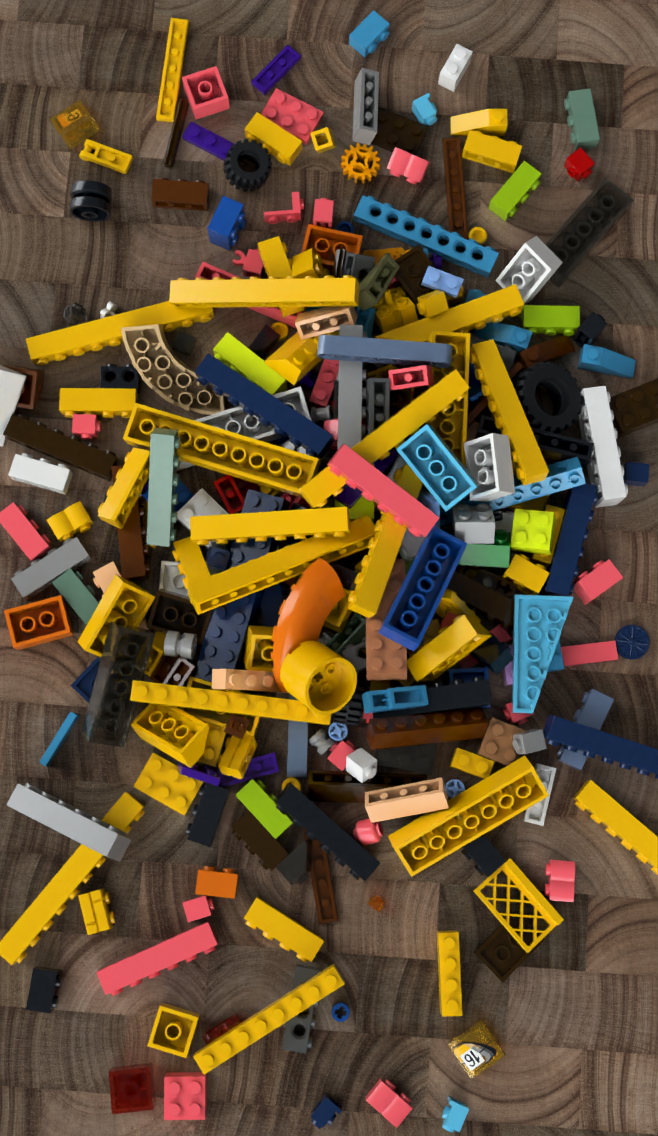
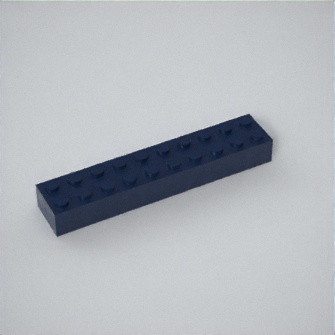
(229, 623)

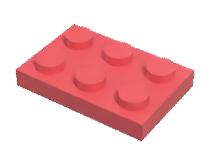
(293, 115)

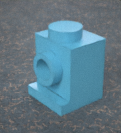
(424, 110)
(454, 1115)

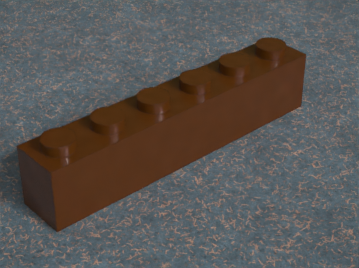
(132, 541)
(426, 728)

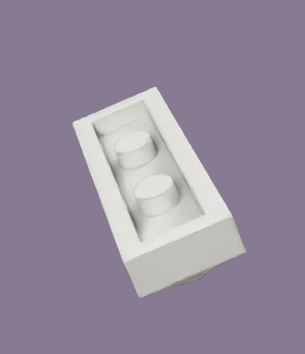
(537, 812)

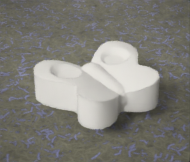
(111, 307)

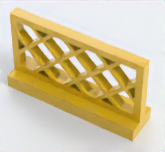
(526, 890)

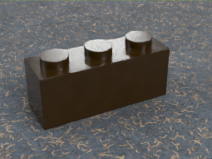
(259, 841)

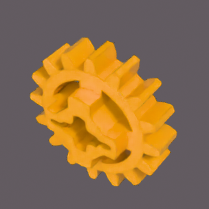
(358, 170)

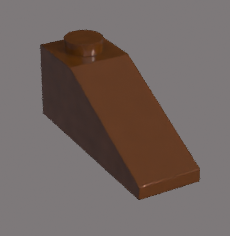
(546, 352)

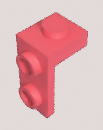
(290, 216)

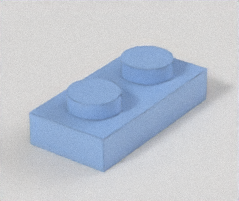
(442, 281)

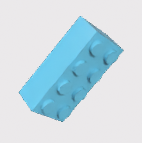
(437, 467)

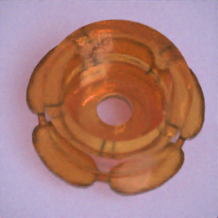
(376, 903)

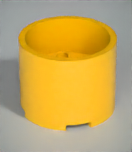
(318, 677)

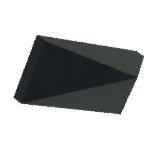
(264, 341)

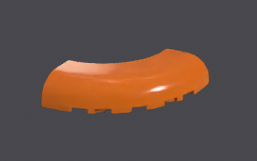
(305, 612)

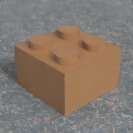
(498, 742)

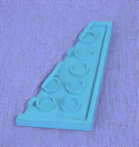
(535, 638)

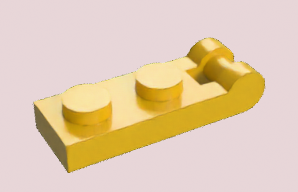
(106, 156)

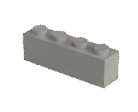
(365, 106)
(46, 570)

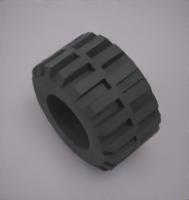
(250, 151)
(352, 711)

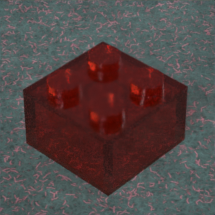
(132, 1088)

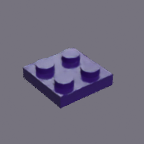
(205, 774)

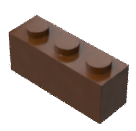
(180, 194)

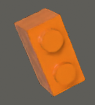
(217, 883)

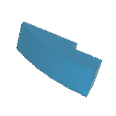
(394, 699)

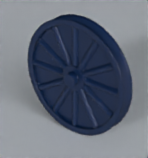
(632, 642)

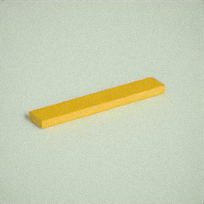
(172, 70)

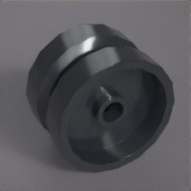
(90, 201)

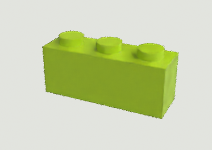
(515, 191)
(550, 319)
(264, 807)

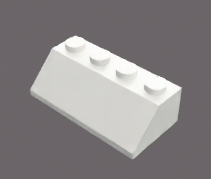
(10, 390)

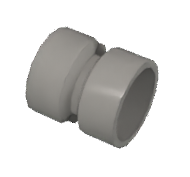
(180, 644)

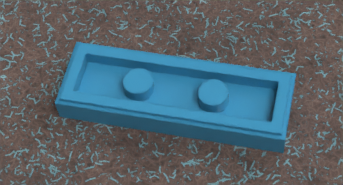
(59, 739)

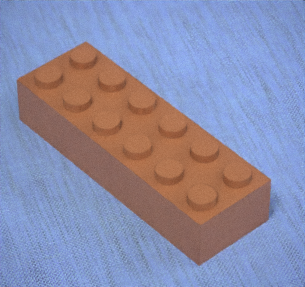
(383, 656)

